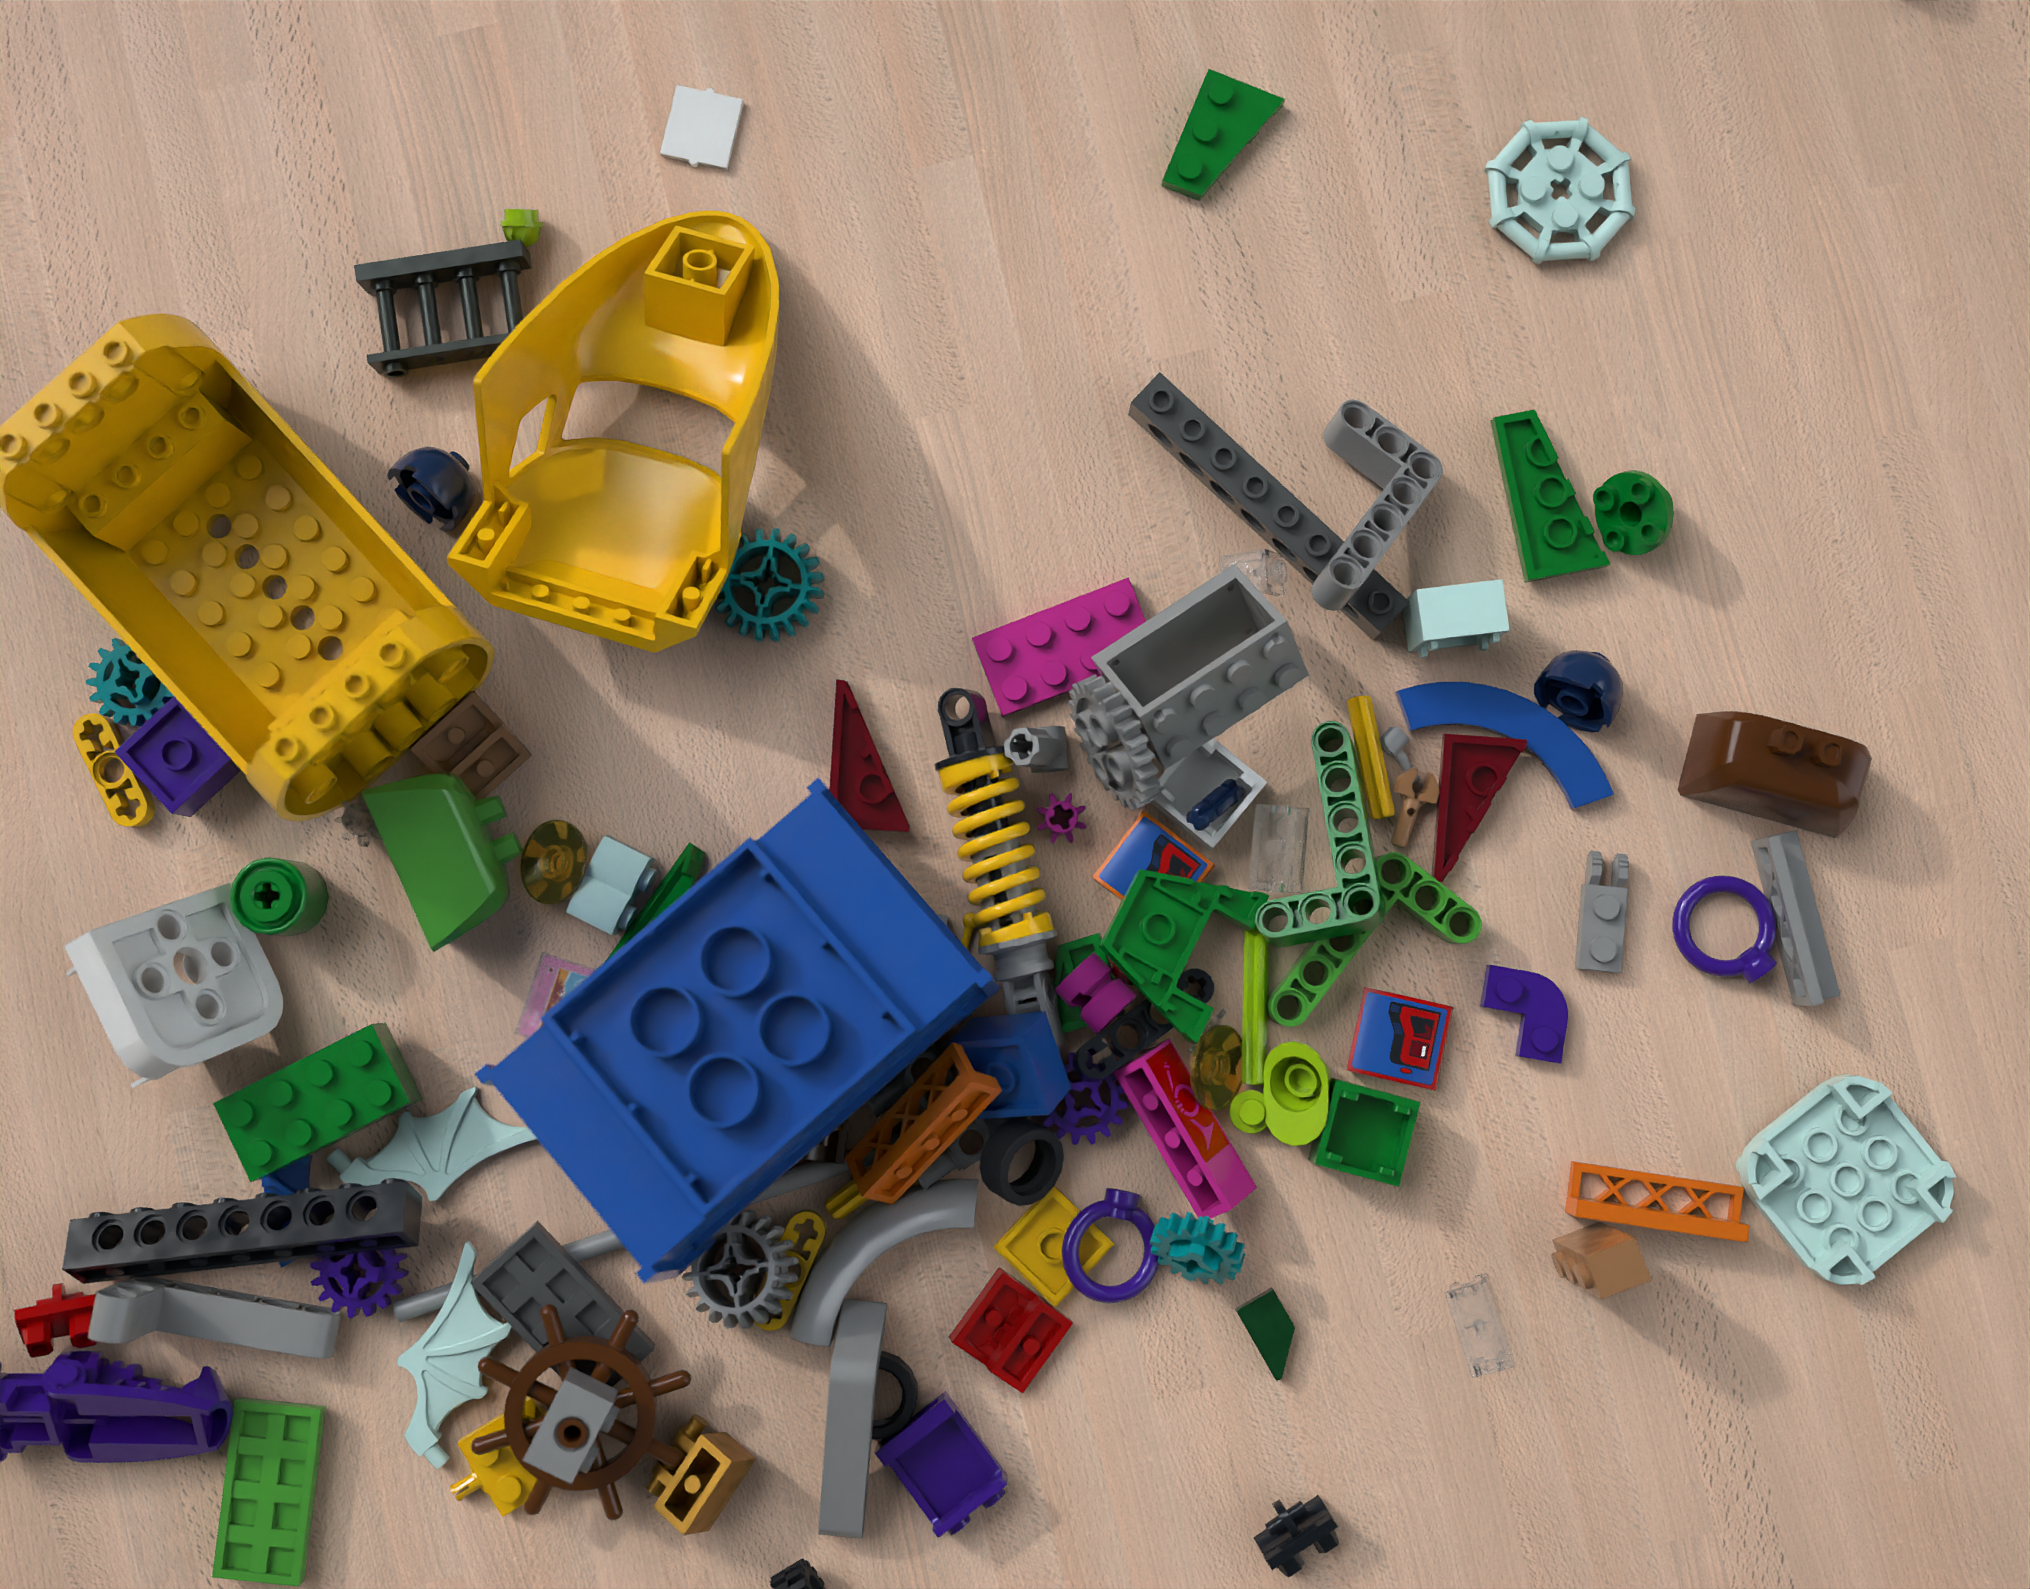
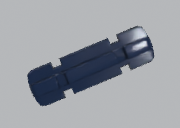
(1214, 804)

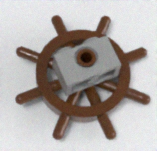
(566, 1439)

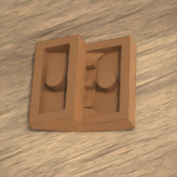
(472, 746)

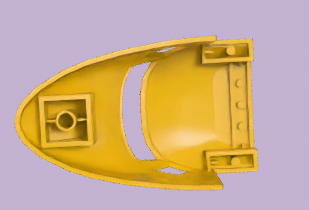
(610, 527)

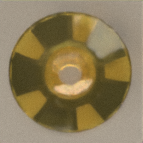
(554, 862)
(1217, 1067)

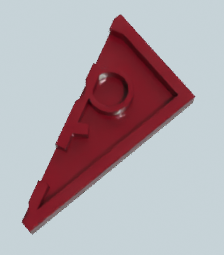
(858, 772)

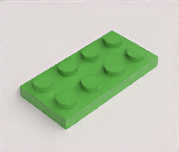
(269, 1491)

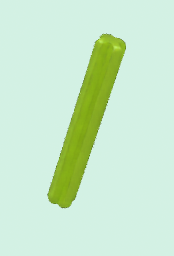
(1254, 1007)

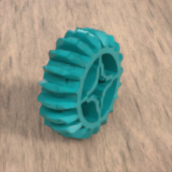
(787, 588)

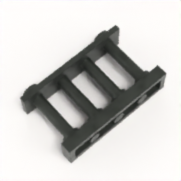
(424, 274)

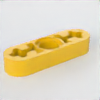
(116, 802)
(813, 1245)

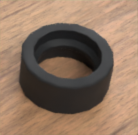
(1000, 1151)
(904, 1374)

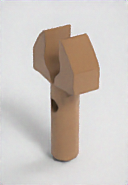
(1411, 803)

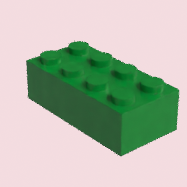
(317, 1101)

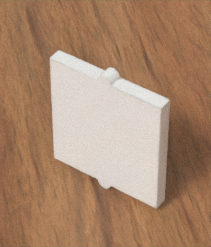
(701, 127)

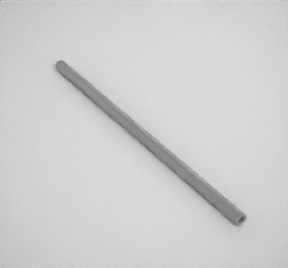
(608, 1242)

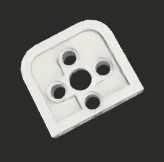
(155, 1015)

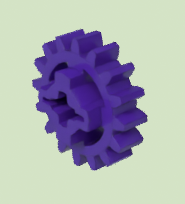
(1105, 1112)
(356, 1287)

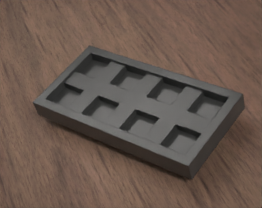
(540, 1273)

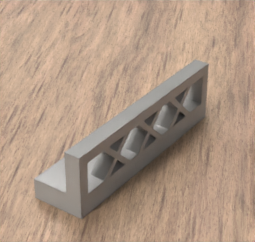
(1797, 918)

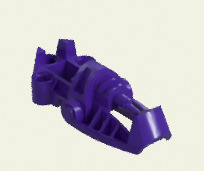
(111, 1411)

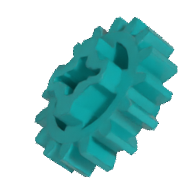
(115, 682)
(1197, 1248)

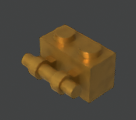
(704, 1482)

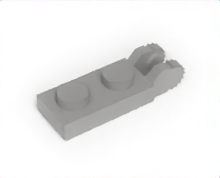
(1602, 916)

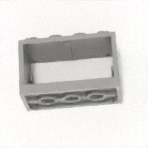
(1203, 664)

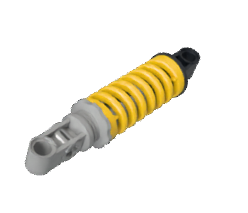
(1012, 925)

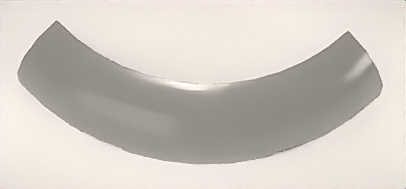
(865, 1238)

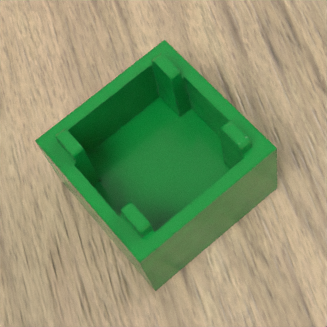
(1366, 1132)

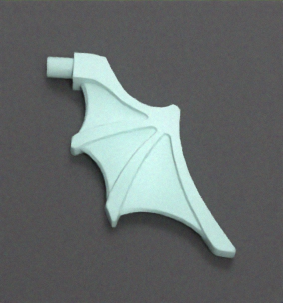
(434, 1147)
(448, 1359)

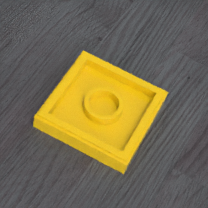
(1036, 1243)

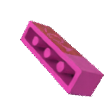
(1185, 1131)

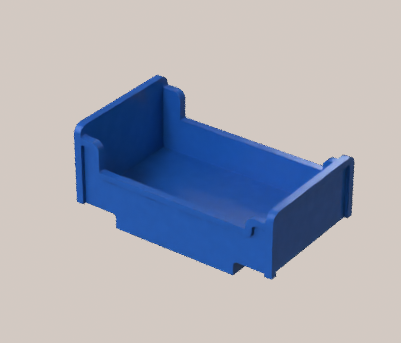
(738, 1032)

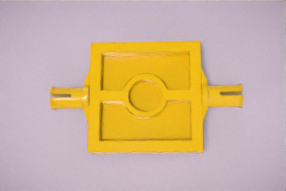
(498, 1471)

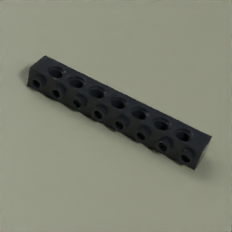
(94, 1257)

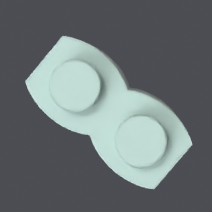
(612, 885)

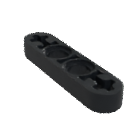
(1142, 1022)

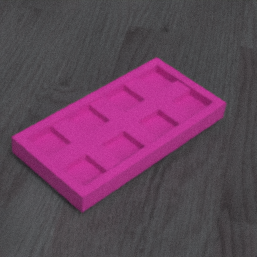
(1054, 647)

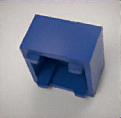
(1021, 1057)

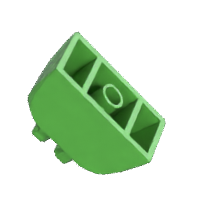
(444, 851)

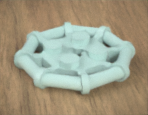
(1565, 167)

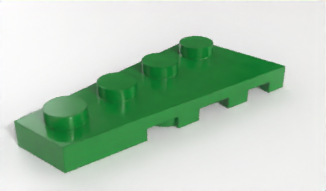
(1544, 513)

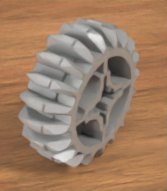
(743, 1286)

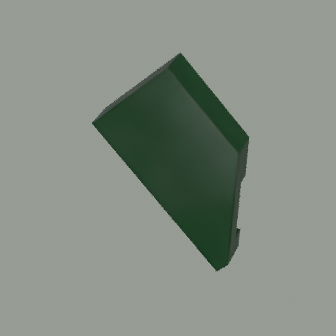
(1269, 1329)

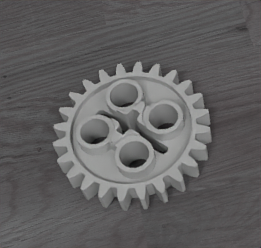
(1124, 765)

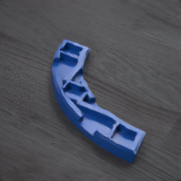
(1511, 717)

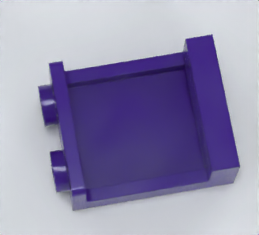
(944, 1465)

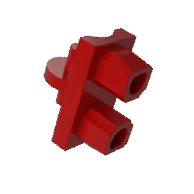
(55, 1318)

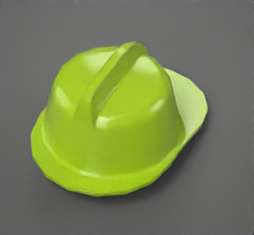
(1296, 1093)

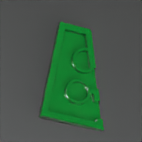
(1217, 130)

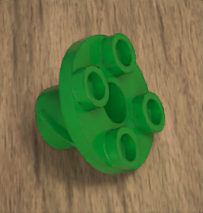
(1633, 512)

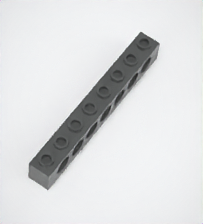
(1256, 497)

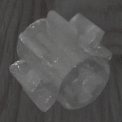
(352, 821)

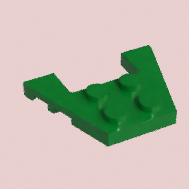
(1158, 932)

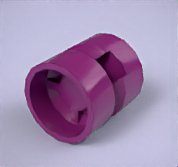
(1095, 993)

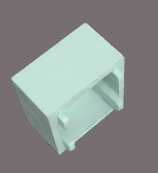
(1455, 616)

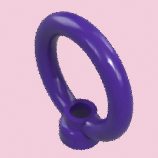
(1752, 962)
(1118, 1205)

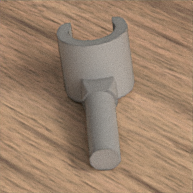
(1392, 743)

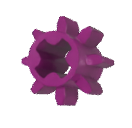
(1065, 807)

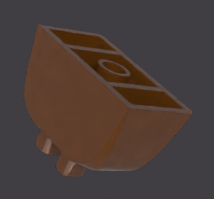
(1775, 770)

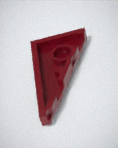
(1468, 780)

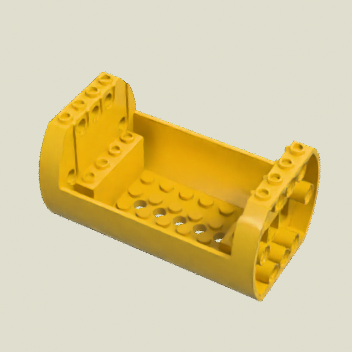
(121, 488)

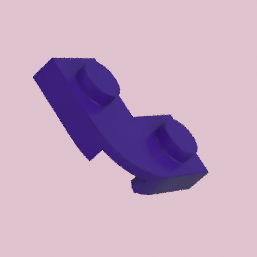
(1541, 1006)

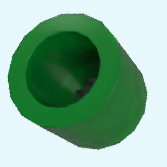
(300, 903)

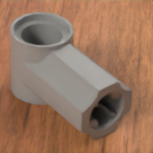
(1038, 748)

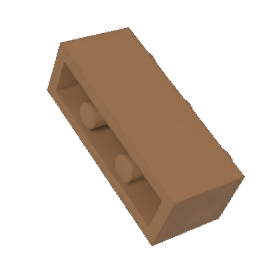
(1600, 1260)

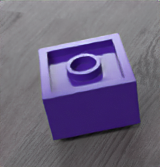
(177, 760)

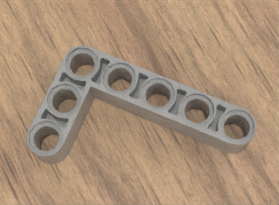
(1395, 464)
(213, 1314)
(851, 1418)

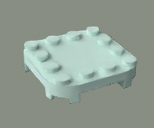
(1846, 1179)

